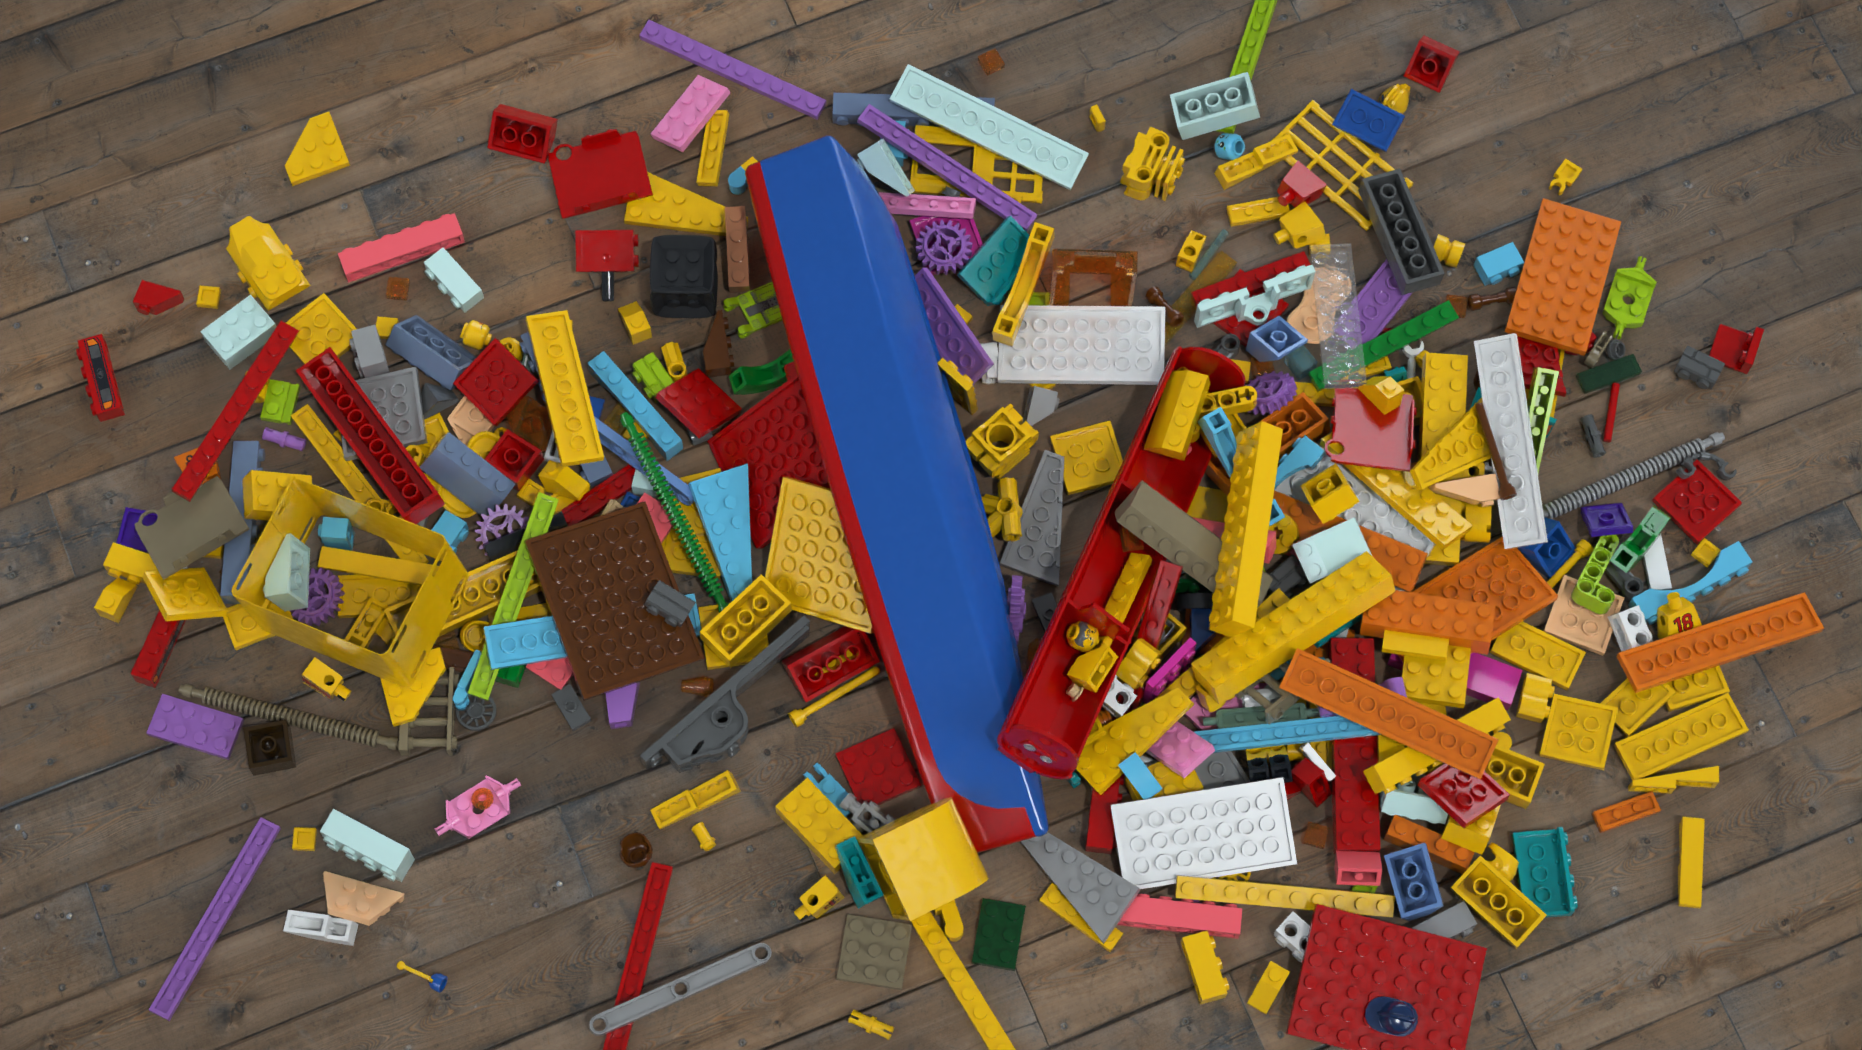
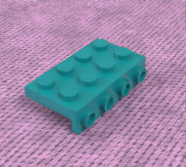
(996, 263)
(1545, 870)

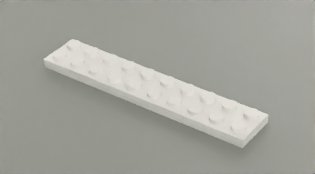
(1510, 423)

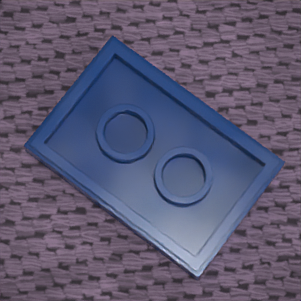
(1368, 120)

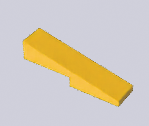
(1256, 161)
(1667, 783)
(695, 800)
(1691, 862)

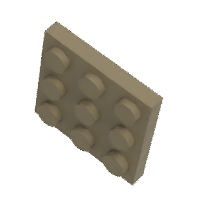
(874, 952)

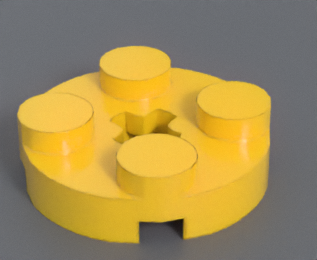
(1289, 536)

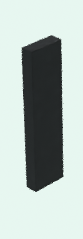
(510, 542)

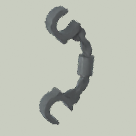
(1688, 463)

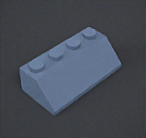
(429, 350)
(466, 475)

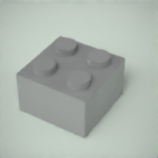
(368, 352)

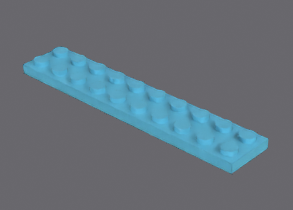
(536, 640)

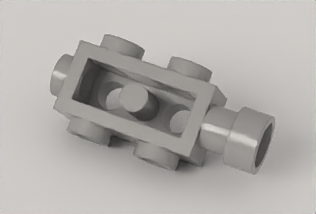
(860, 822)

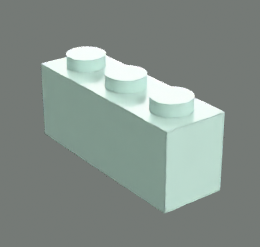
(453, 280)

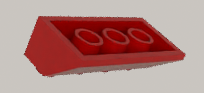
(810, 660)

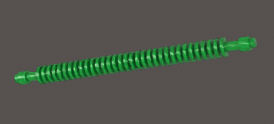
(648, 461)

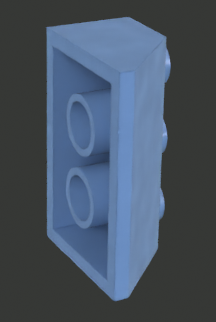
(1414, 882)

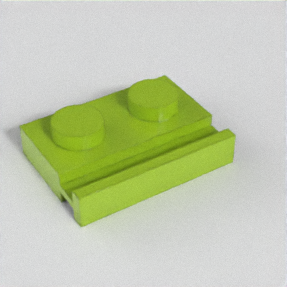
(280, 402)

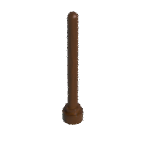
(1506, 491)

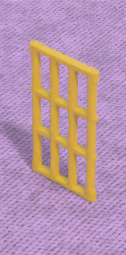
(1332, 146)

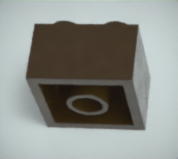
(269, 747)

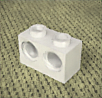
(1628, 632)
(1110, 702)
(1293, 942)

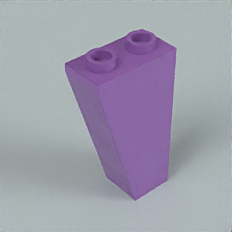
(622, 705)

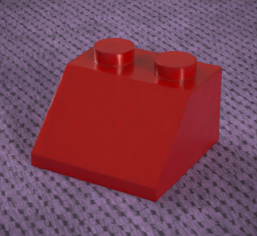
(1431, 63)
(515, 458)

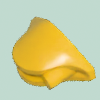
(1396, 97)

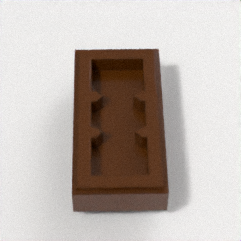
(455, 658)

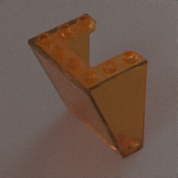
(1118, 264)

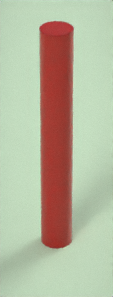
(1611, 412)

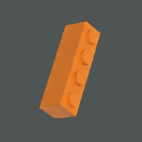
(1408, 834)

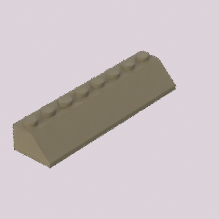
(1175, 535)

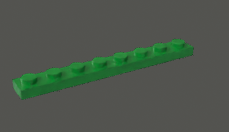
(1399, 337)

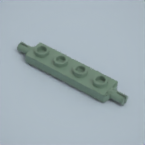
(1256, 715)

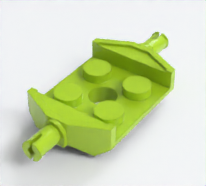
(1633, 284)

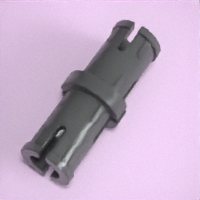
(1593, 436)

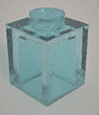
(1300, 362)

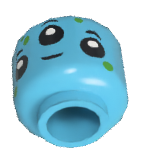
(1229, 146)

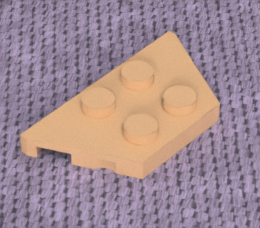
(468, 420)
(357, 899)

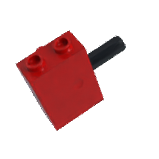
(606, 253)

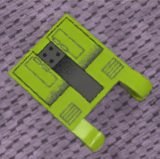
(758, 307)

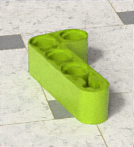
(1596, 596)

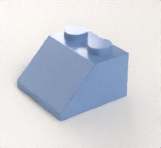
(1274, 340)

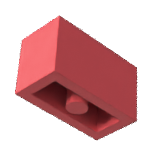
(1358, 868)

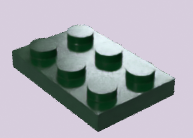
(998, 934)

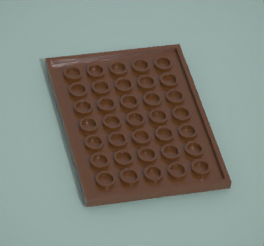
(596, 593)

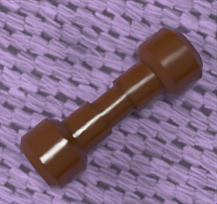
(1476, 301)
(1173, 316)

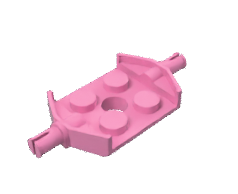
(460, 809)

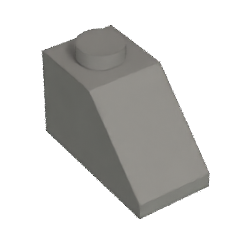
(1039, 404)

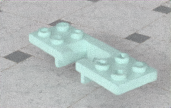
(1243, 307)

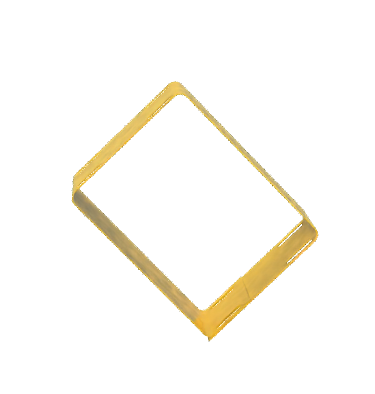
(424, 617)

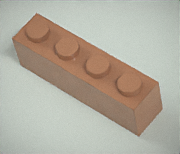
(737, 249)

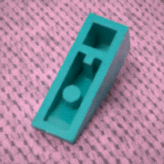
(858, 873)

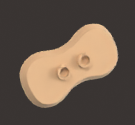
(1304, 317)

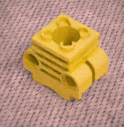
(1151, 166)
(1006, 427)

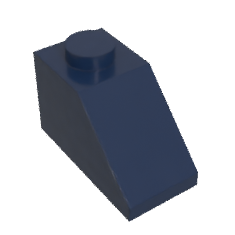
(1200, 628)

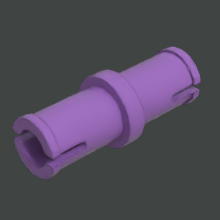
(284, 439)

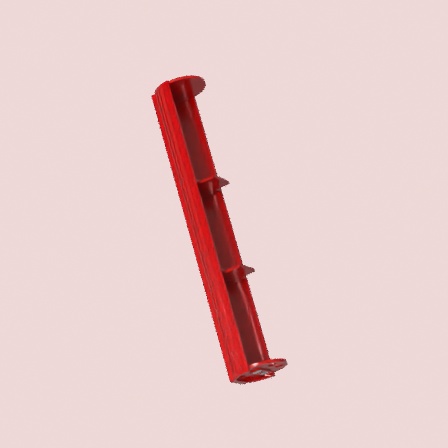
(1044, 725)

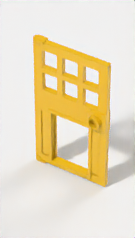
(982, 166)

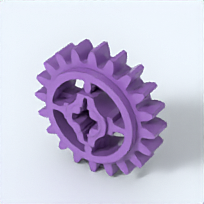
(931, 255)
(1272, 391)
(486, 525)
(320, 606)

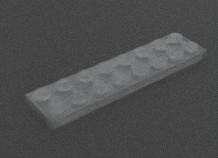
(1338, 316)

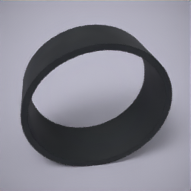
(1194, 601)

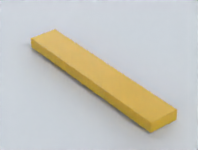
(374, 565)

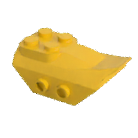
(265, 263)

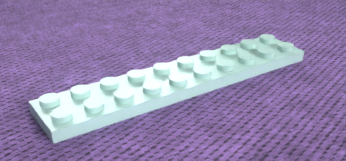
(989, 127)

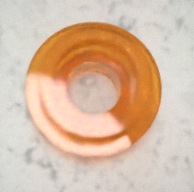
(482, 804)

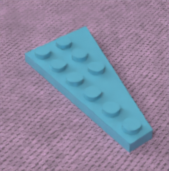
(725, 515)

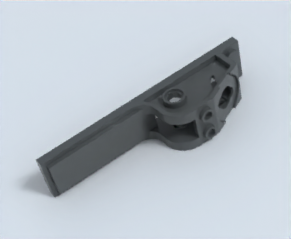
(701, 727)

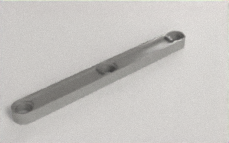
(666, 995)

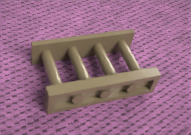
(1277, 709)
(408, 742)

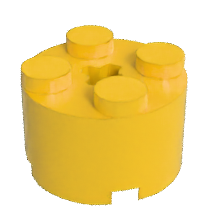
(1480, 519)

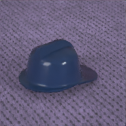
(1391, 1016)

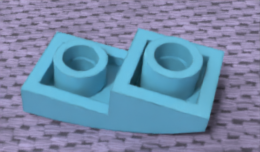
(1140, 776)

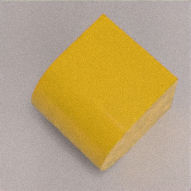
(923, 860)

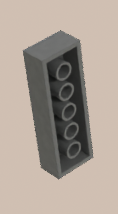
(1401, 231)

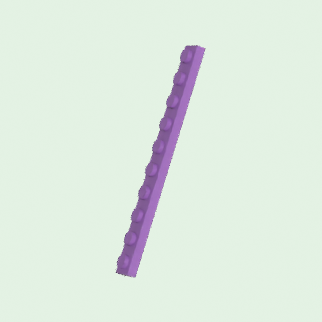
(733, 69)
(945, 167)
(214, 919)

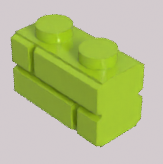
(652, 375)

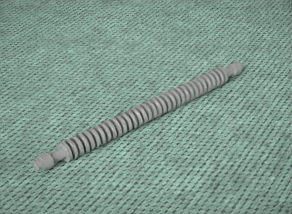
(1629, 476)

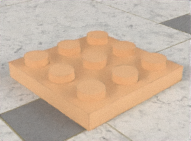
(1578, 624)

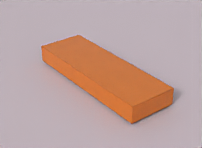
(1626, 812)

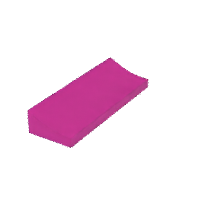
(1486, 678)

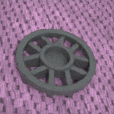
(476, 712)

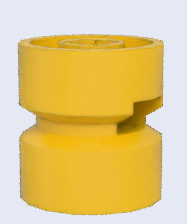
(1448, 251)

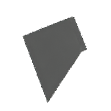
(436, 399)

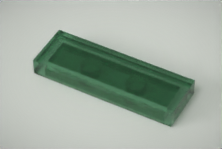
(1608, 373)

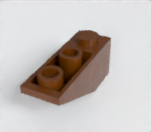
(715, 352)

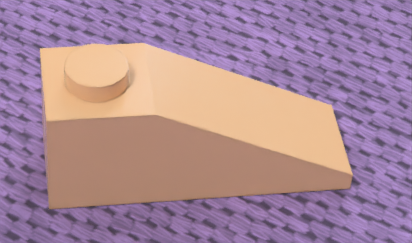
(1471, 490)

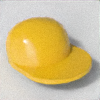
(473, 635)

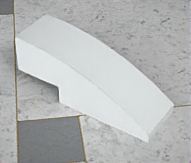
(321, 927)

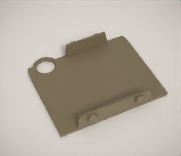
(191, 529)

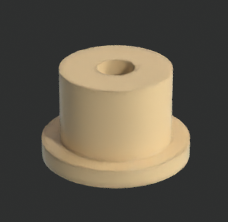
(1074, 691)

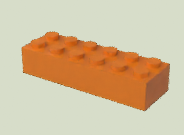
(1296, 420)
(1460, 621)

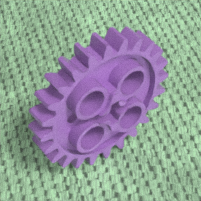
(1017, 606)

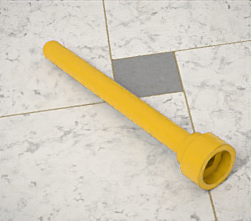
(1582, 550)
(799, 716)

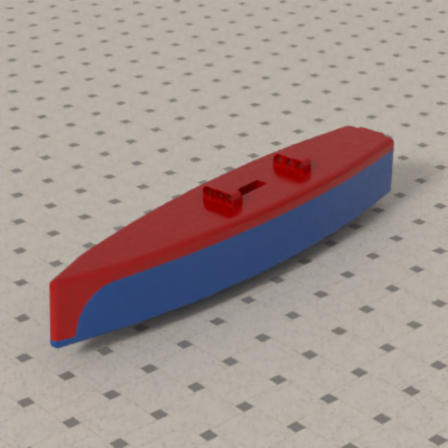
(899, 479)

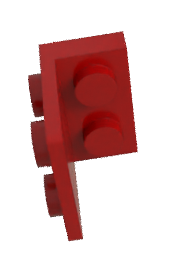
(1736, 347)

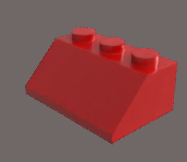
(522, 133)

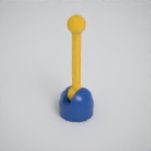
(436, 981)

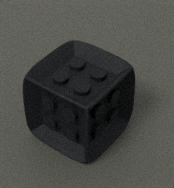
(683, 276)

